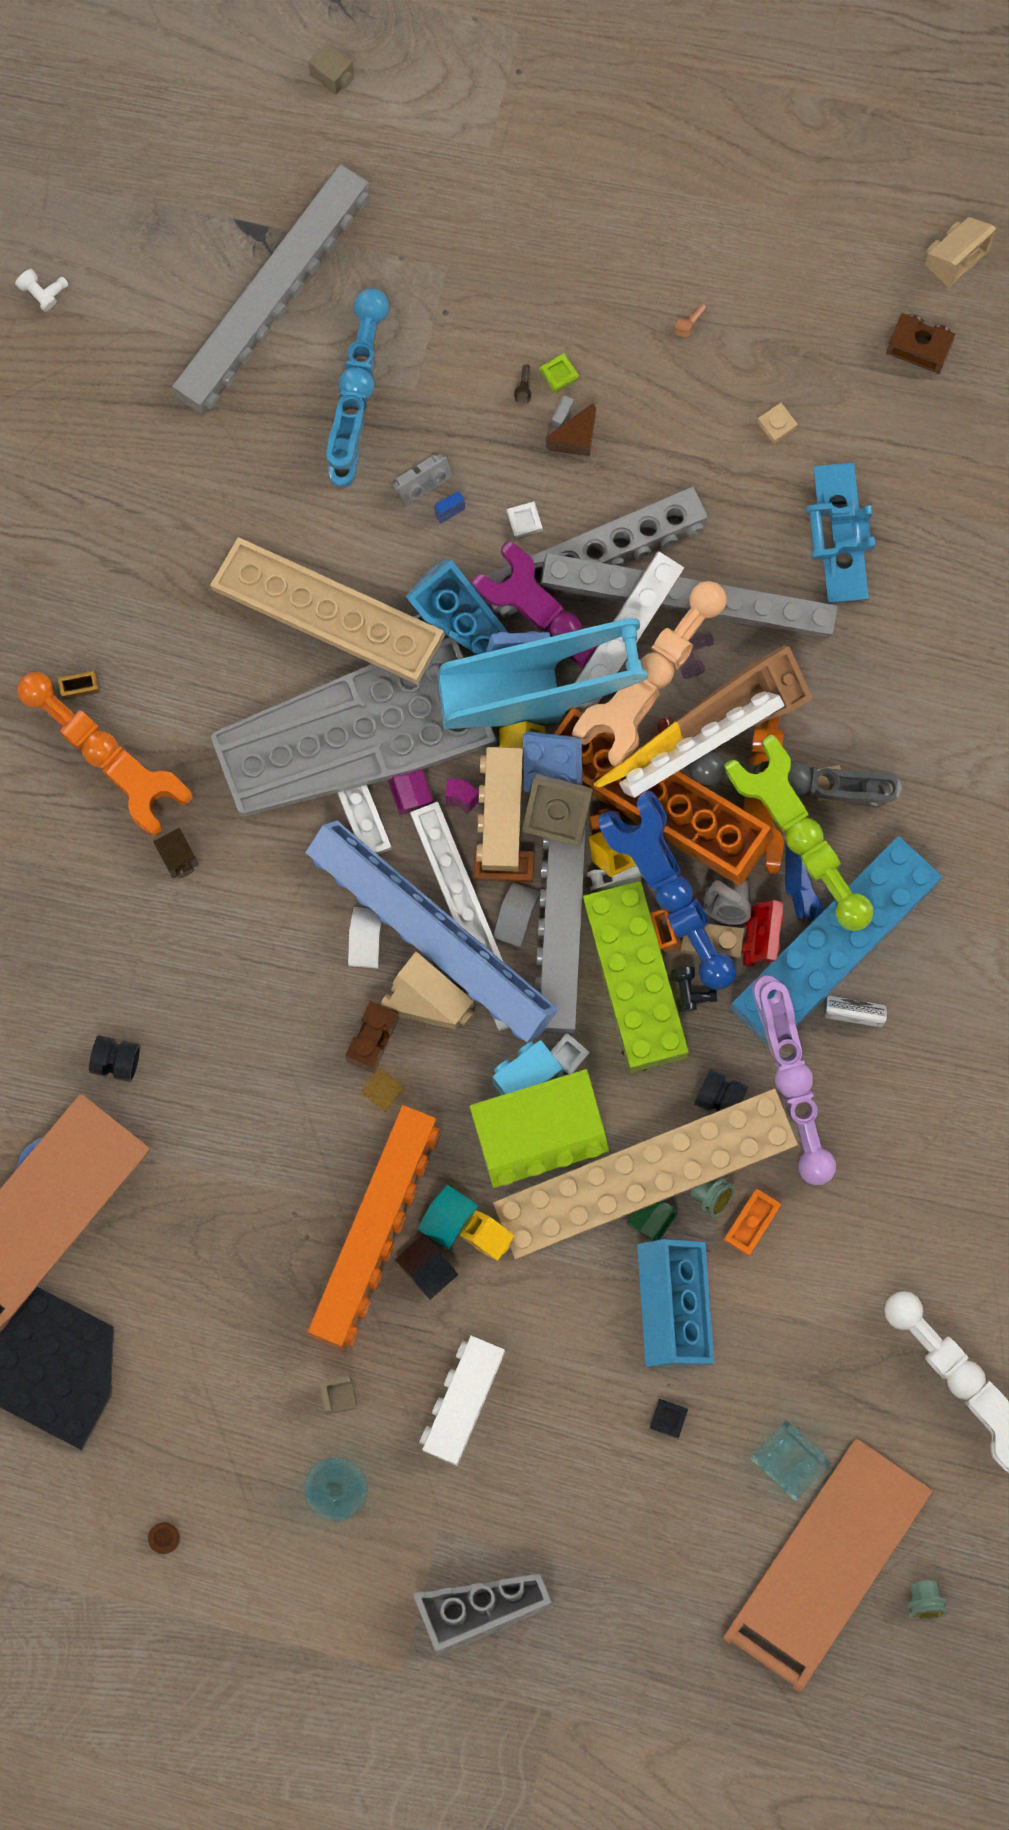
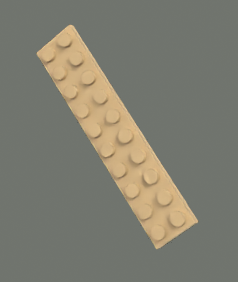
(646, 1173)

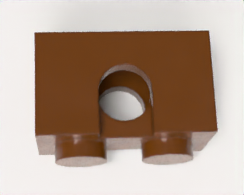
(928, 355)
(363, 1048)

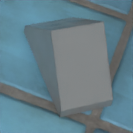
(516, 914)

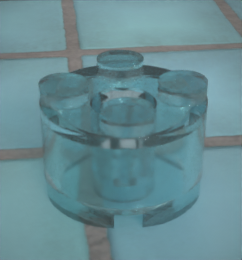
(332, 1472)

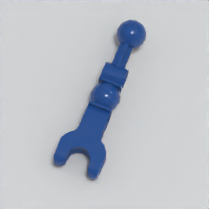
(672, 892)

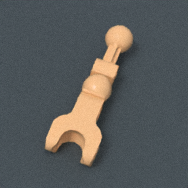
(668, 653)

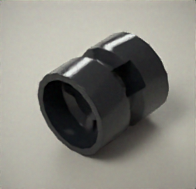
(114, 1058)
(718, 1093)

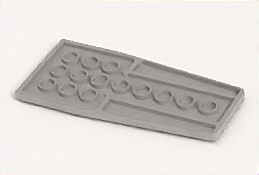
(342, 737)

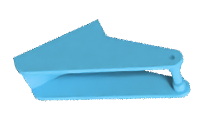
(521, 680)

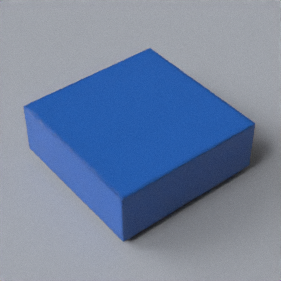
(449, 507)

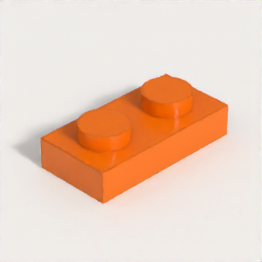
(752, 1222)

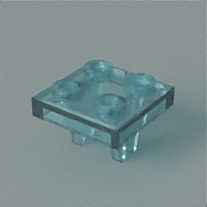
(791, 1460)

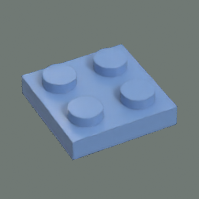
(551, 756)

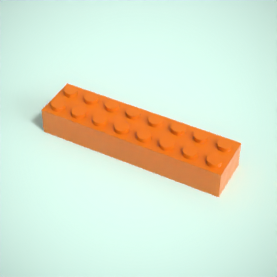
(696, 817)
(373, 1229)

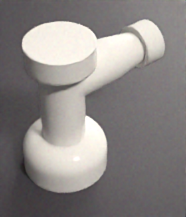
(28, 282)

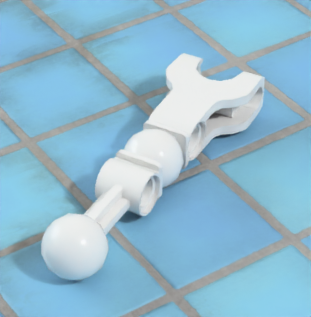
(963, 1377)

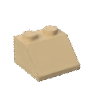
(960, 250)

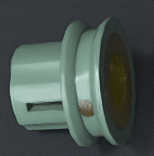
(714, 1196)
(926, 1602)

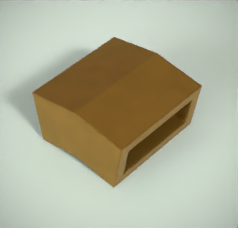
(76, 678)

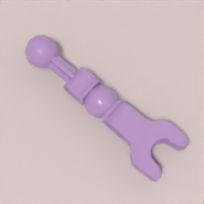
(793, 1076)

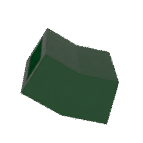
(653, 1220)

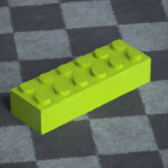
(635, 977)

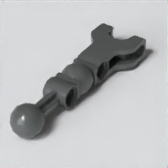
(845, 785)

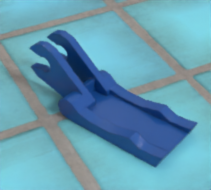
(799, 887)

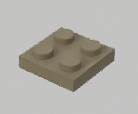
(557, 810)

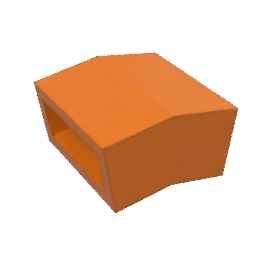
(670, 946)

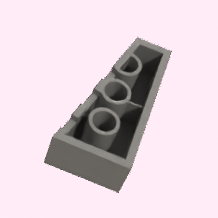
(479, 1610)

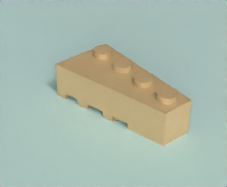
(501, 809)

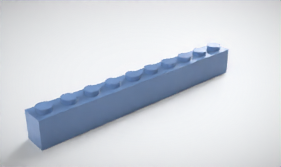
(431, 931)

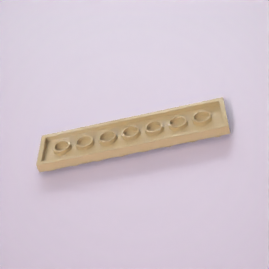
(327, 610)

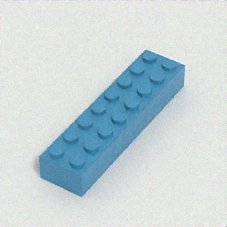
(827, 951)

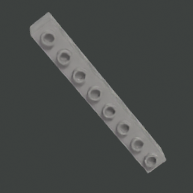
(683, 504)

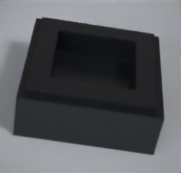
(668, 1418)

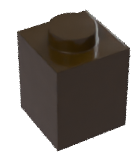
(176, 854)

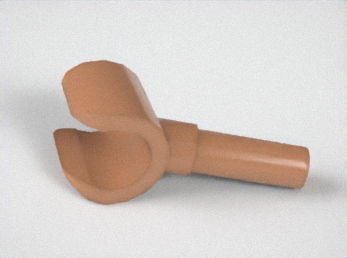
(683, 327)

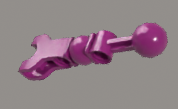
(530, 599)

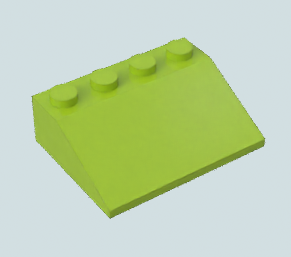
(539, 1128)

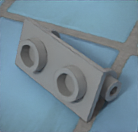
(432, 473)

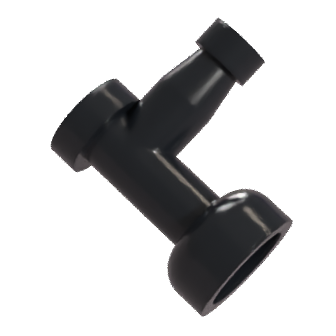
(688, 998)

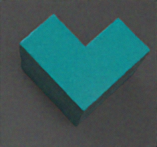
(447, 1216)

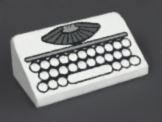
(855, 1011)

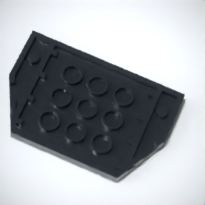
(56, 1367)

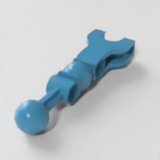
(355, 388)

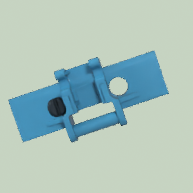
(850, 531)

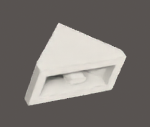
(364, 938)

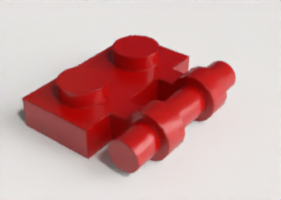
(763, 933)

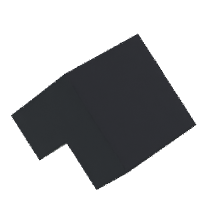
(426, 1267)

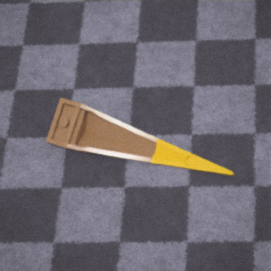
(773, 673)

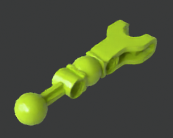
(802, 833)

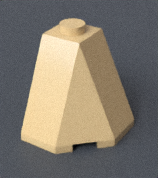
(428, 996)

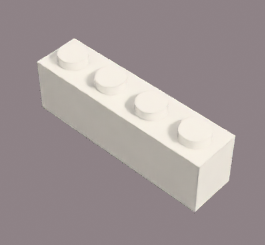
(463, 1400)

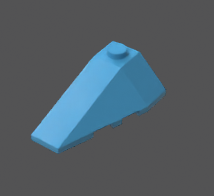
(452, 604)

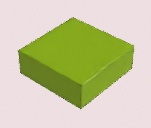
(559, 373)

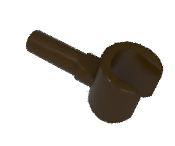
(524, 384)

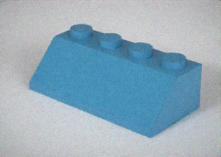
(675, 1303)

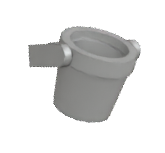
(731, 902)

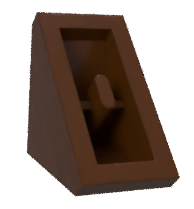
(574, 435)

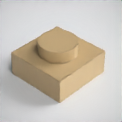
(777, 423)

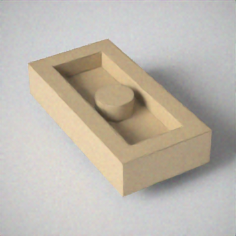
(724, 939)

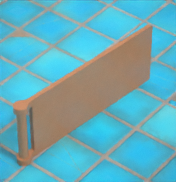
(59, 1195)
(829, 1561)

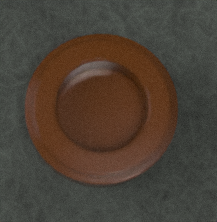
(164, 1538)

